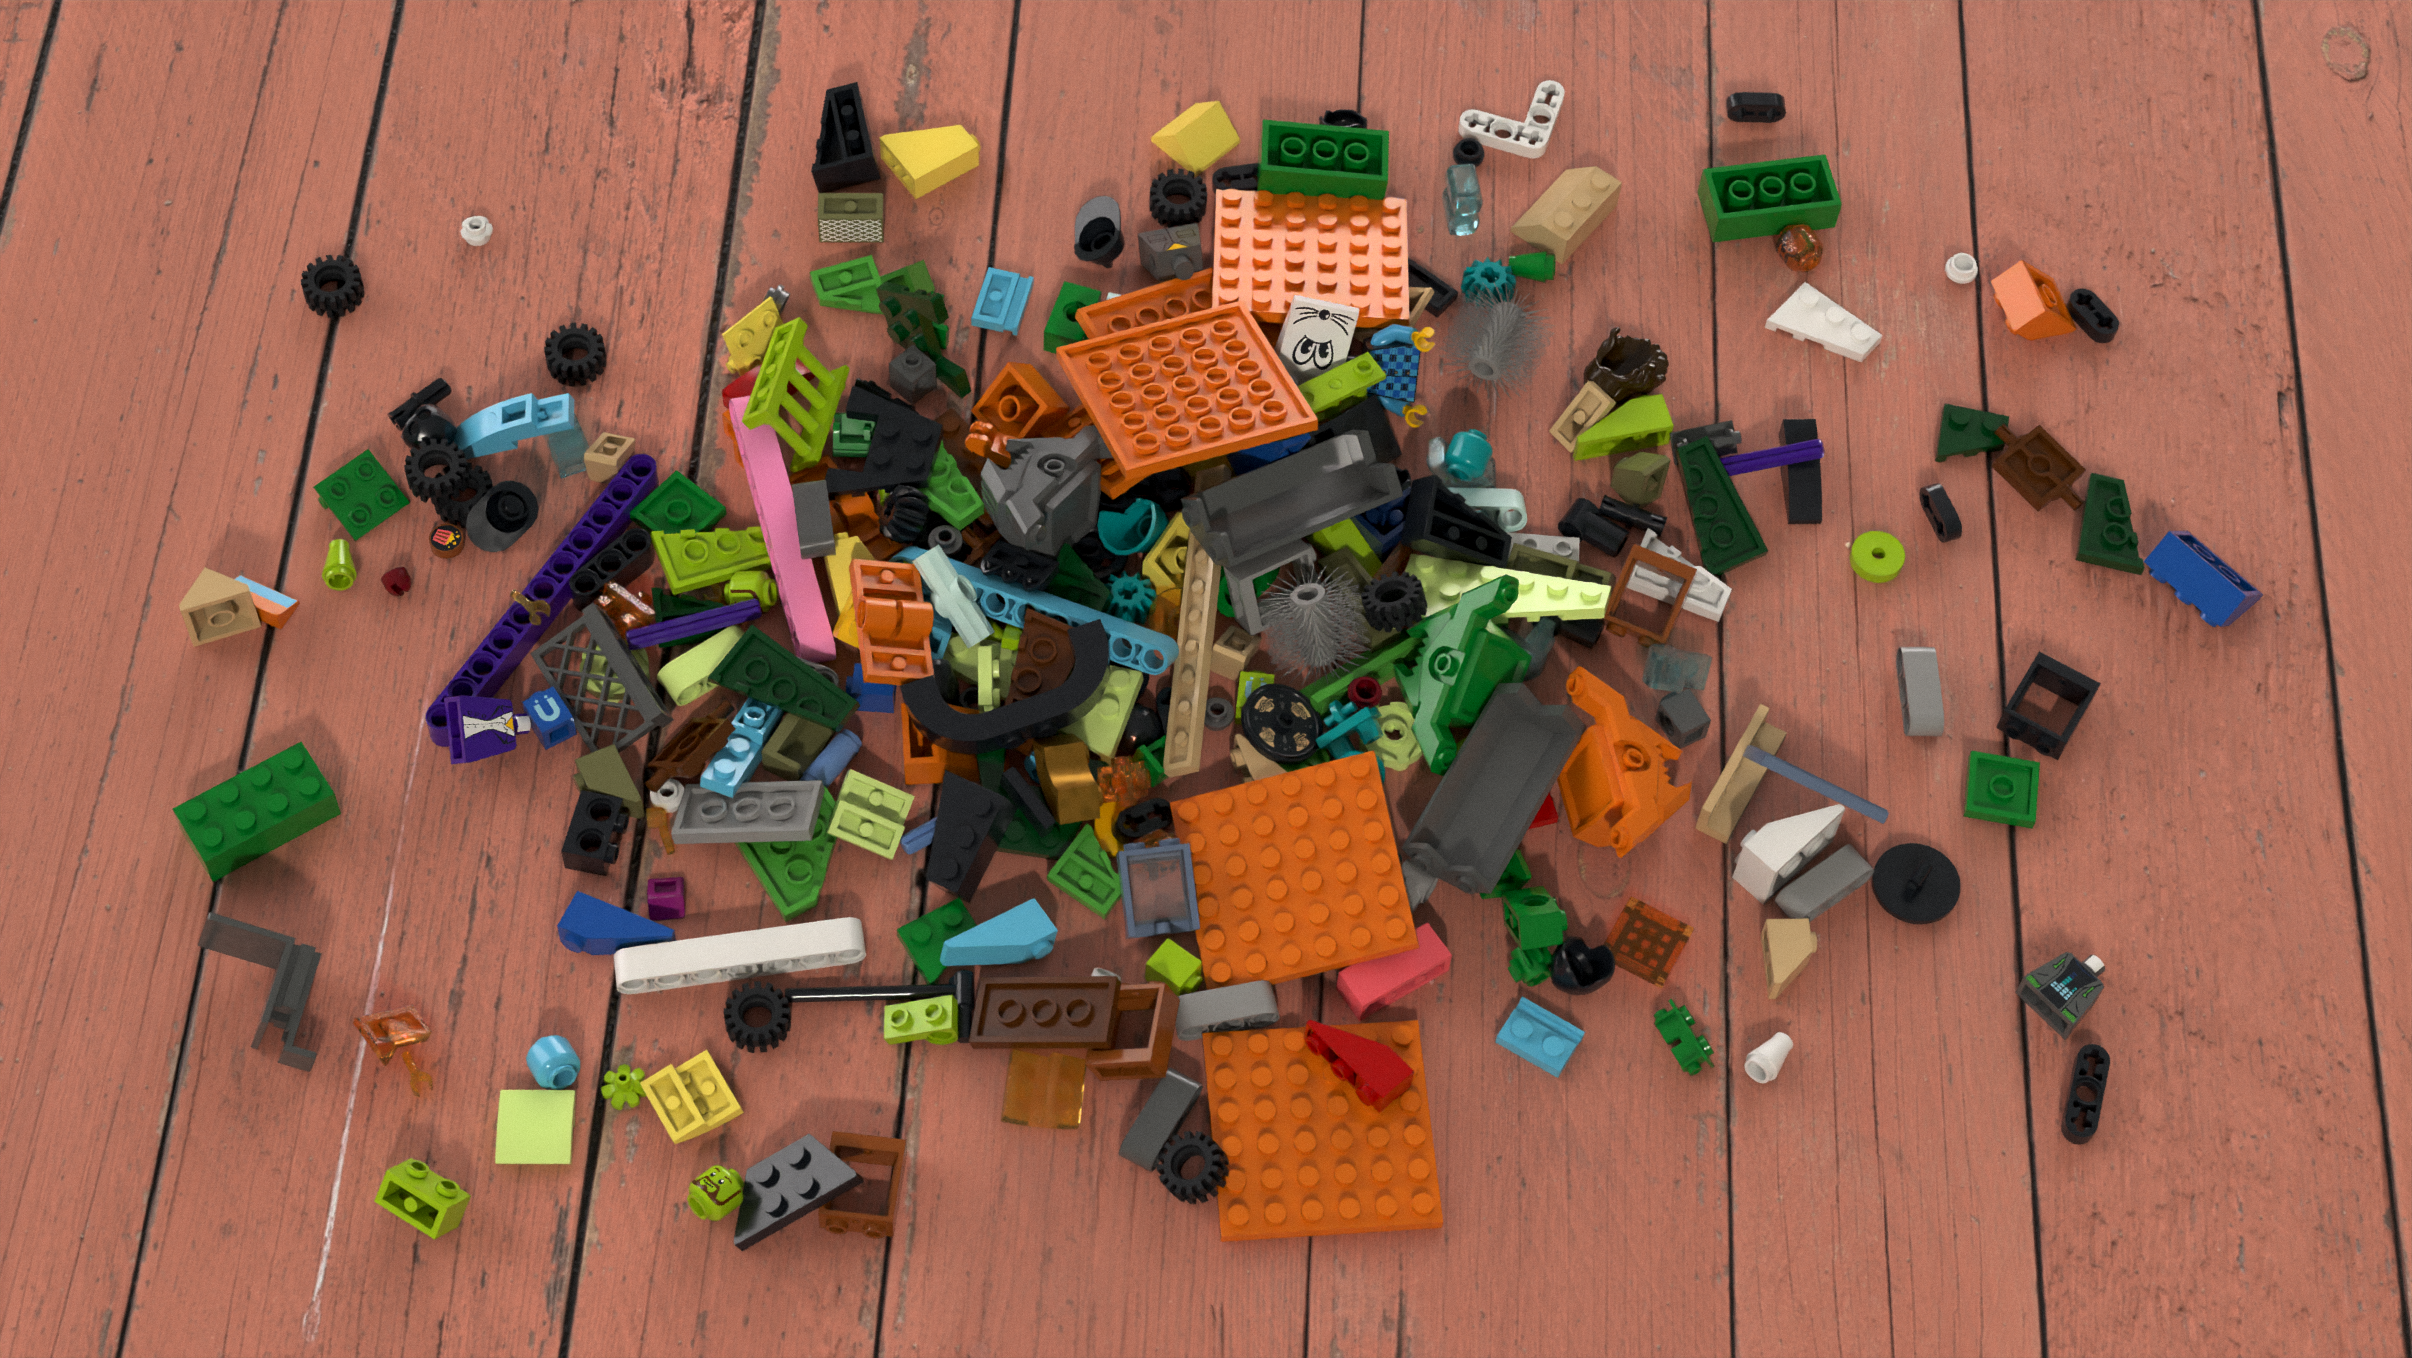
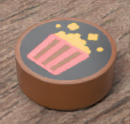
(446, 541)

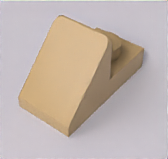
(1583, 412)
(608, 456)
(1233, 652)

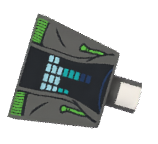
(2063, 990)

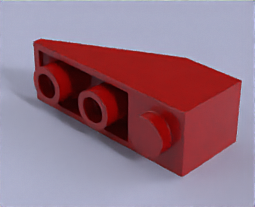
(1365, 1064)

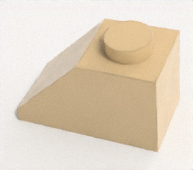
(1786, 951)

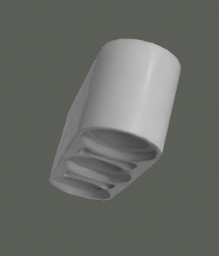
(1920, 691)
(1825, 884)
(1226, 1009)

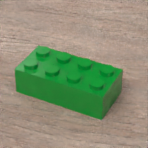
(1322, 160)
(1768, 197)
(257, 811)

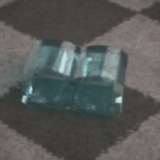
(1462, 199)

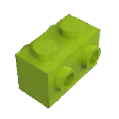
(422, 1198)

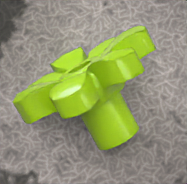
(623, 1087)

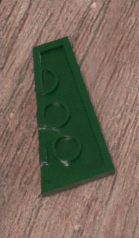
(1717, 512)

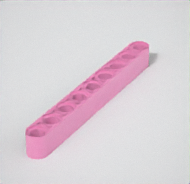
(777, 518)

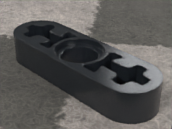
(2075, 1105)

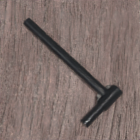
(960, 986)

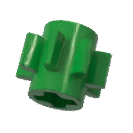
(1530, 965)

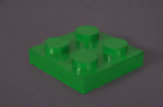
(678, 506)
(2001, 789)

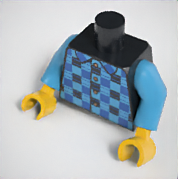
(1398, 355)

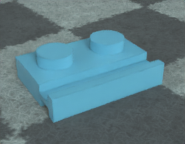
(1002, 301)
(1540, 1037)

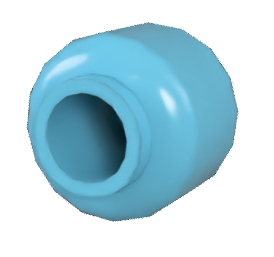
(553, 1062)

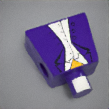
(482, 727)

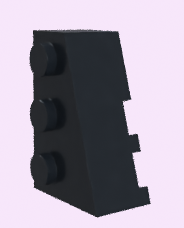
(845, 142)
(1450, 529)
(966, 835)

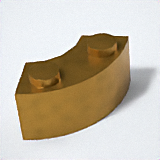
(1066, 778)

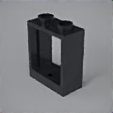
(2049, 675)

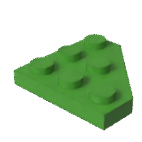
(794, 869)

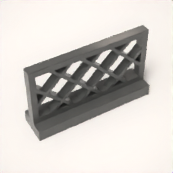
(619, 661)

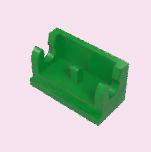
(851, 436)

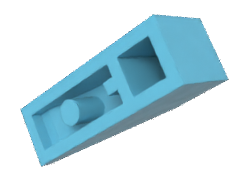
(1005, 939)

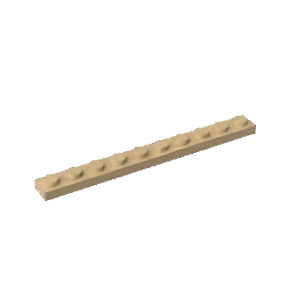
(1195, 649)

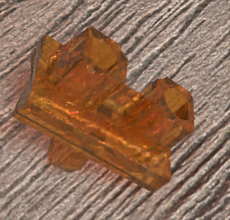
(626, 609)

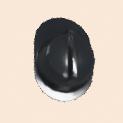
(1099, 232)
(502, 516)

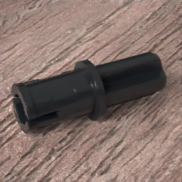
(429, 395)

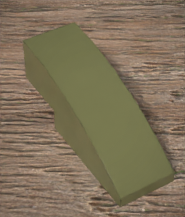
(1348, 563)
(1544, 563)

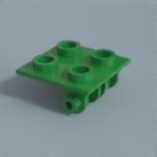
(361, 495)

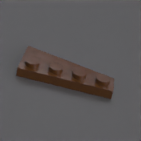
(1041, 662)

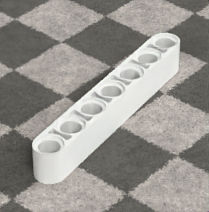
(739, 955)

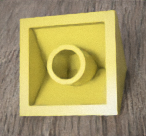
(1198, 136)
(1168, 557)

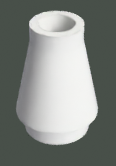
(1767, 1059)

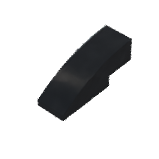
(1803, 479)

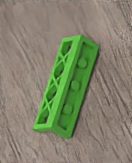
(1377, 666)

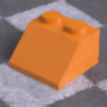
(2031, 303)
(1020, 402)

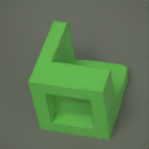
(914, 276)

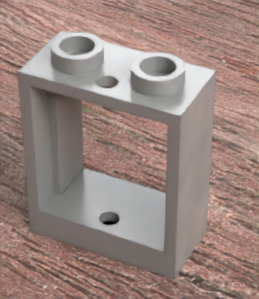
(1242, 590)

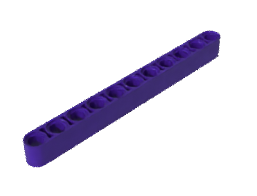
(547, 583)

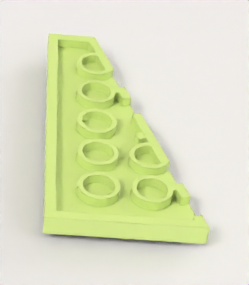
(1098, 729)

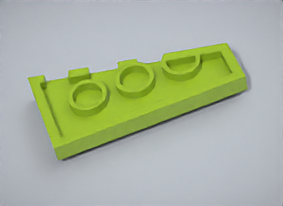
(709, 557)

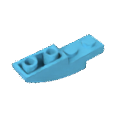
(512, 420)
(742, 753)

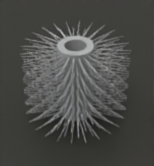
(1497, 341)
(1314, 624)

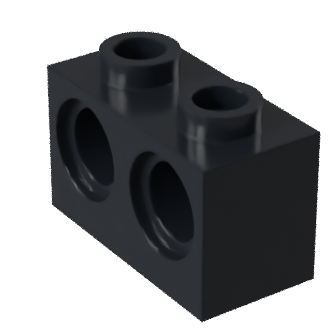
(587, 832)

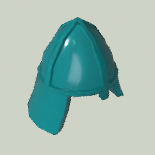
(1134, 530)

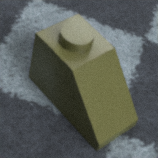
(1640, 478)
(607, 775)

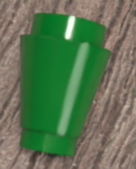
(1534, 266)

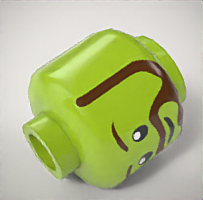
(752, 585)
(715, 1193)

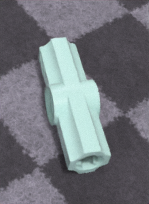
(953, 596)

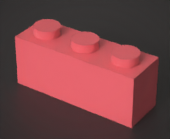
(1384, 980)

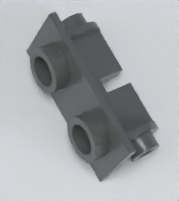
(1720, 435)

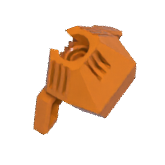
(1616, 773)

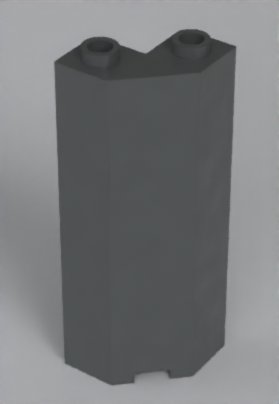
(1290, 498)
(1493, 789)

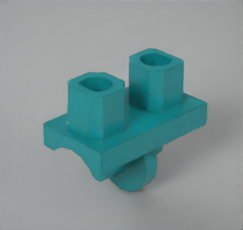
(1362, 722)

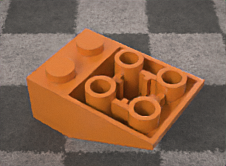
(927, 762)

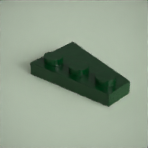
(2106, 527)

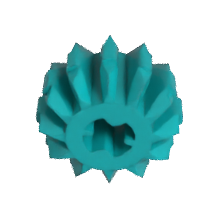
(1488, 274)
(1131, 597)

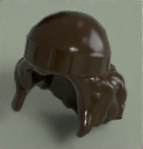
(1627, 366)

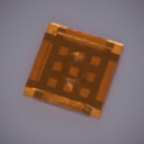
(1647, 941)

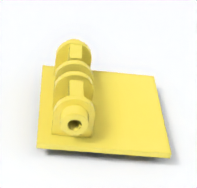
(751, 337)

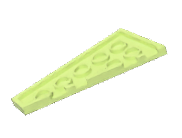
(1538, 594)

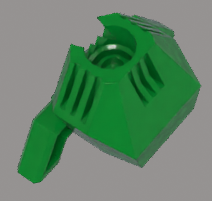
(1460, 667)

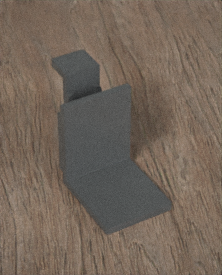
(290, 985)

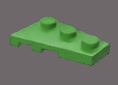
(951, 493)

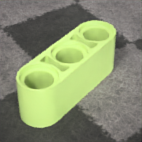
(688, 674)

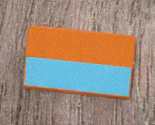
(270, 604)

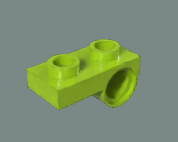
(922, 1019)

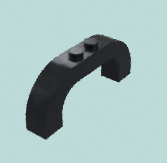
(1021, 720)

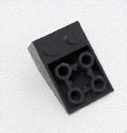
(1365, 416)

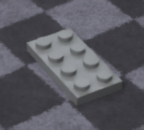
(753, 815)

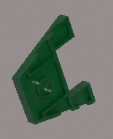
(910, 323)
(1020, 835)

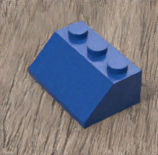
(2201, 578)

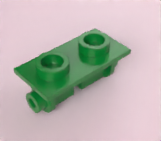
(1693, 1049)

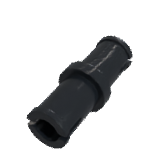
(1632, 515)

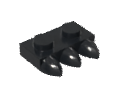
(1019, 566)

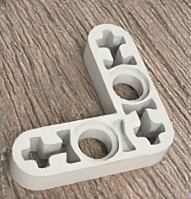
(1527, 131)

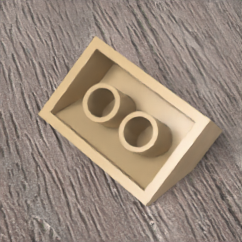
(1569, 211)

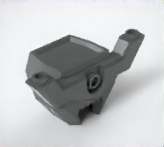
(1047, 491)

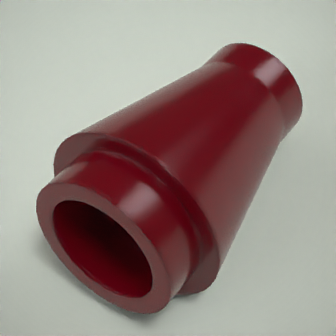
(1364, 692)

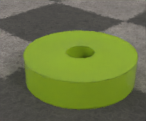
(1879, 544)

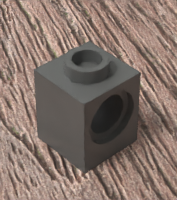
(912, 374)
(1682, 718)

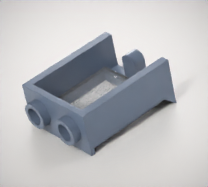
(1157, 889)

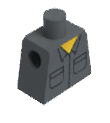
(1171, 252)

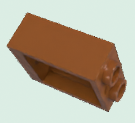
(1662, 566)
(1140, 1062)
(867, 1150)

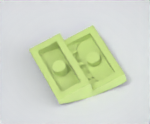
(870, 814)
(535, 1127)

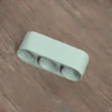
(1495, 505)

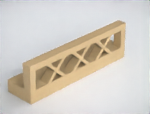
(1739, 779)

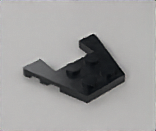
(900, 450)

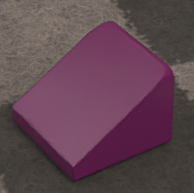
(666, 898)

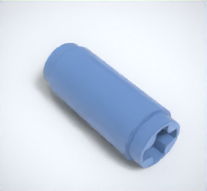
(833, 758)

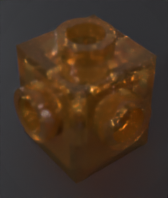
(1117, 789)

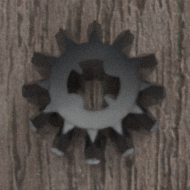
(903, 514)

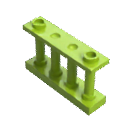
(1344, 384)
(771, 391)

